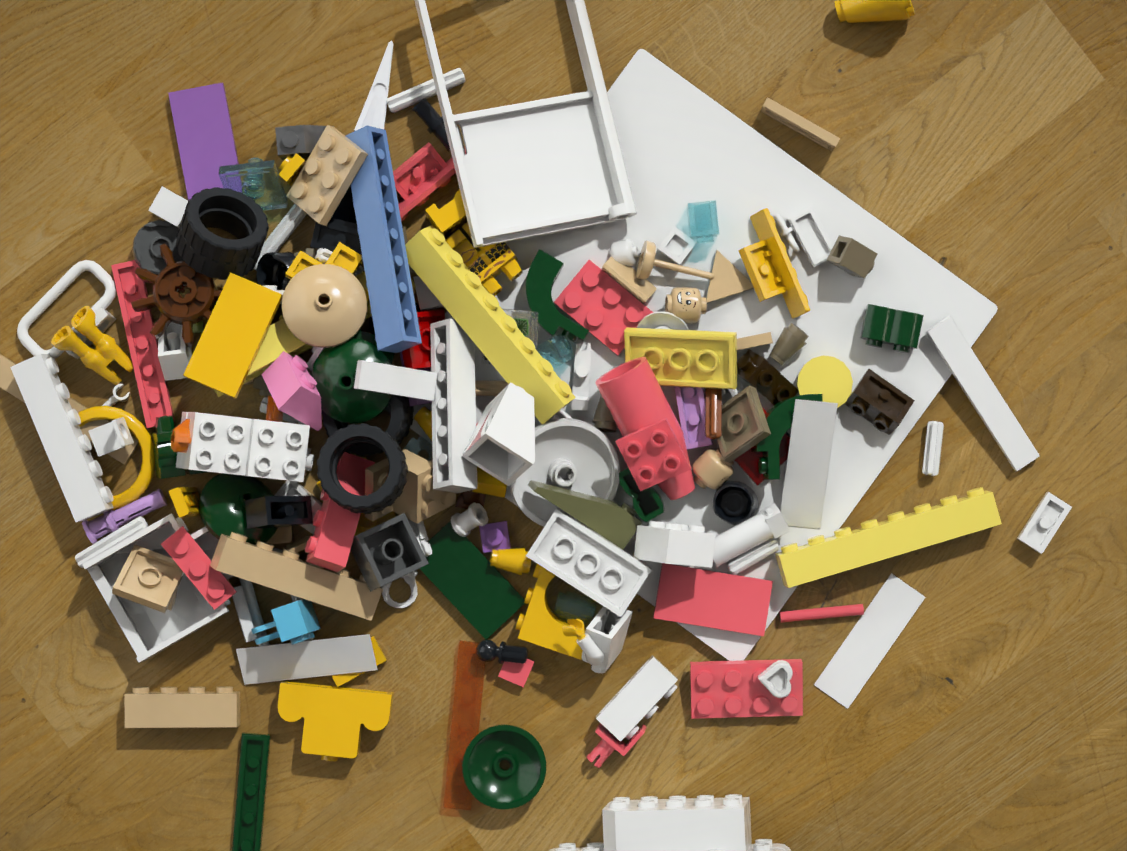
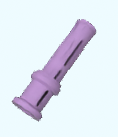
(115, 519)

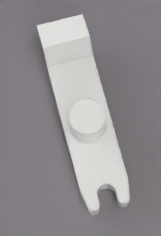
(581, 378)

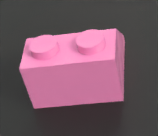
(294, 389)

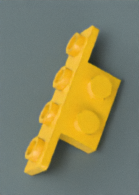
(770, 266)

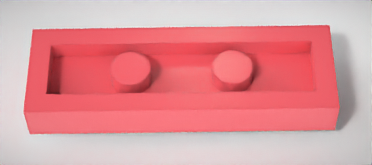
(197, 568)

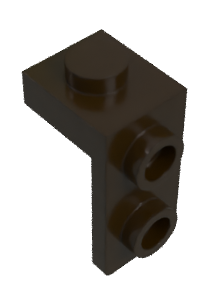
(764, 378)

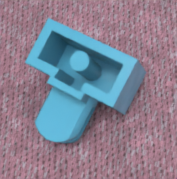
(293, 622)

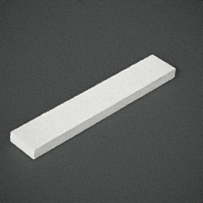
(982, 393)

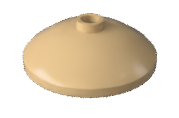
(328, 323)

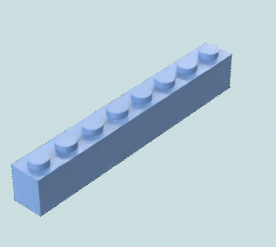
(383, 245)

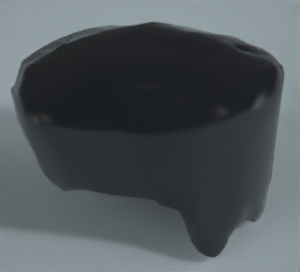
(272, 269)
(734, 502)

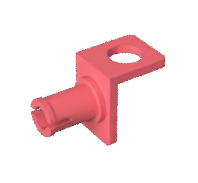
(610, 743)

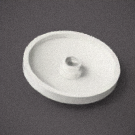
(569, 457)

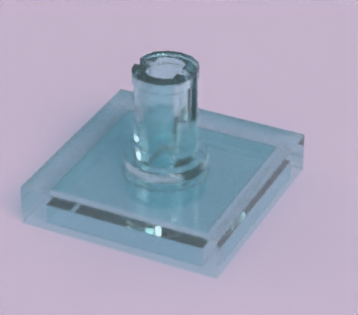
(256, 180)

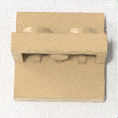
(149, 579)

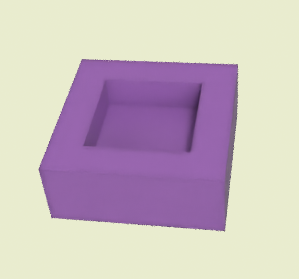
(495, 536)

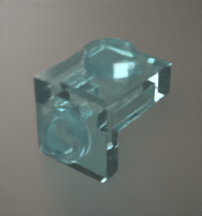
(556, 351)

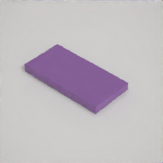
(203, 135)

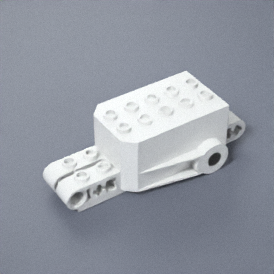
(677, 825)

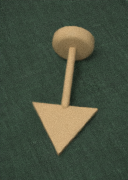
(724, 278)

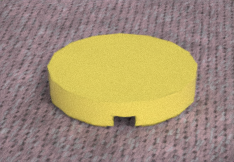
(826, 377)

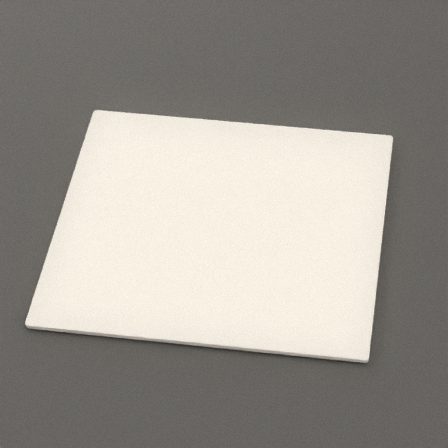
(694, 150)

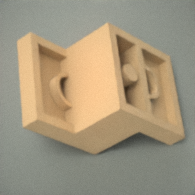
(418, 496)

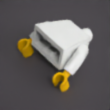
(602, 637)

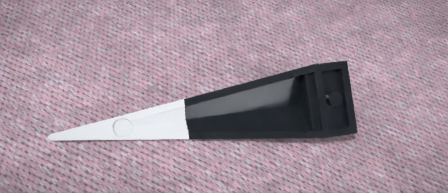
(343, 222)

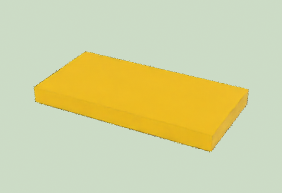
(233, 335)

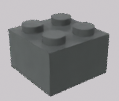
(387, 552)

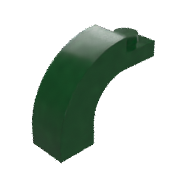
(539, 285)
(779, 421)

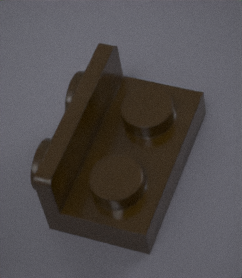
(879, 402)

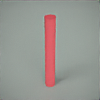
(821, 613)

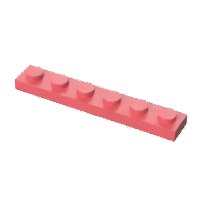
(142, 345)

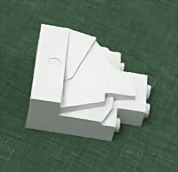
(145, 627)

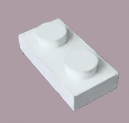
(1044, 522)

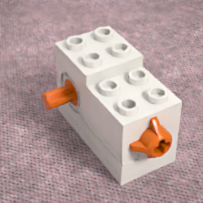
(242, 445)

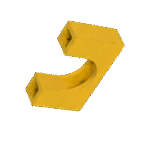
(541, 624)

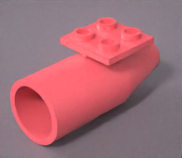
(649, 430)

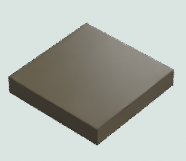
(742, 424)

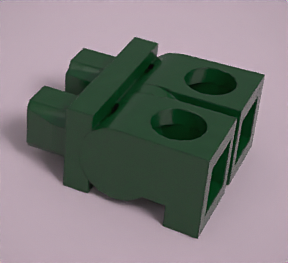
(164, 456)

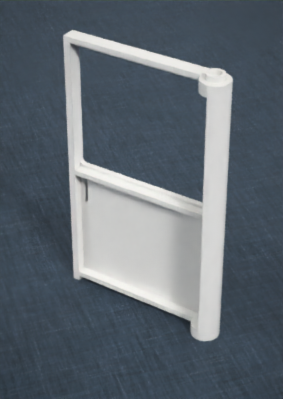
(537, 161)

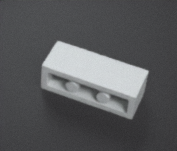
(637, 699)

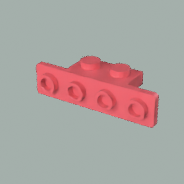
(420, 177)

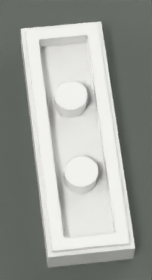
(395, 380)

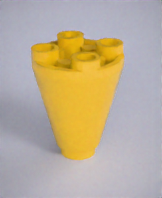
(873, 10)

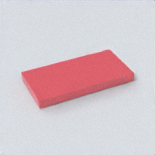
(713, 599)

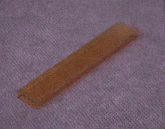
(464, 722)

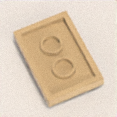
(327, 175)

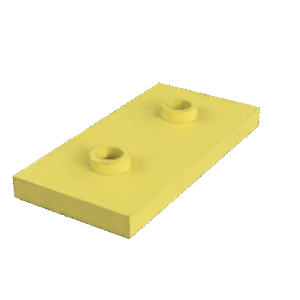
(686, 356)

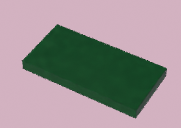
(470, 581)

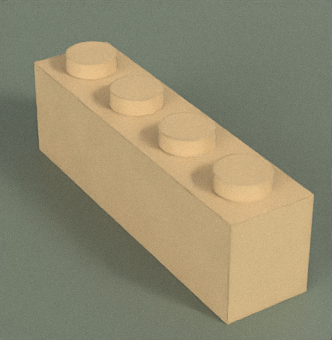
(182, 709)

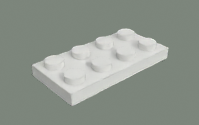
(588, 562)

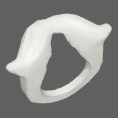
(410, 579)

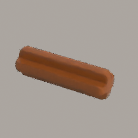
(713, 413)

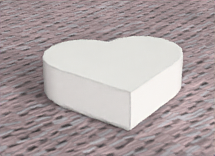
(777, 678)

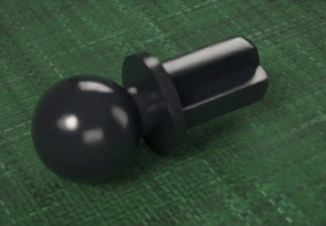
(488, 651)

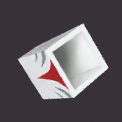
(505, 436)

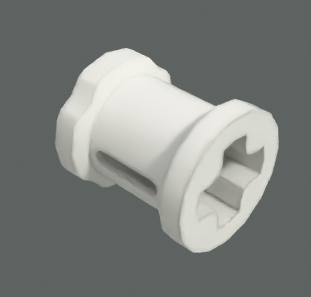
(469, 519)

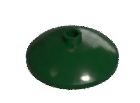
(345, 402)
(224, 506)
(498, 786)

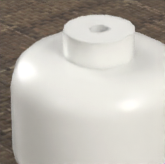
(624, 252)

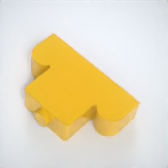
(333, 716)

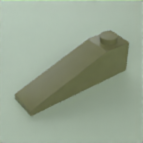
(599, 514)

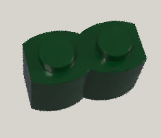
(891, 327)
(647, 502)

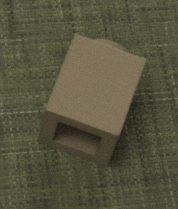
(852, 257)

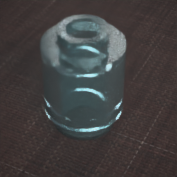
(574, 606)

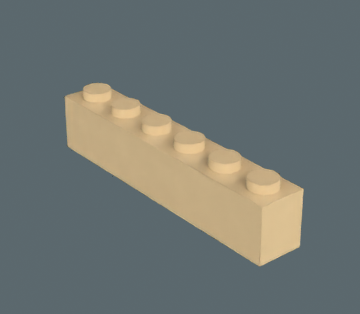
(294, 576)

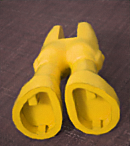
(105, 346)

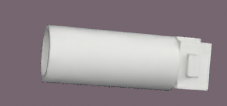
(749, 534)

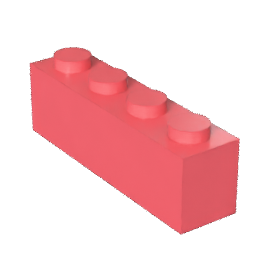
(334, 524)

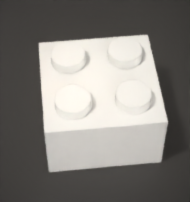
(675, 544)

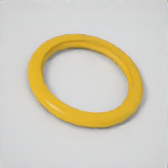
(144, 440)

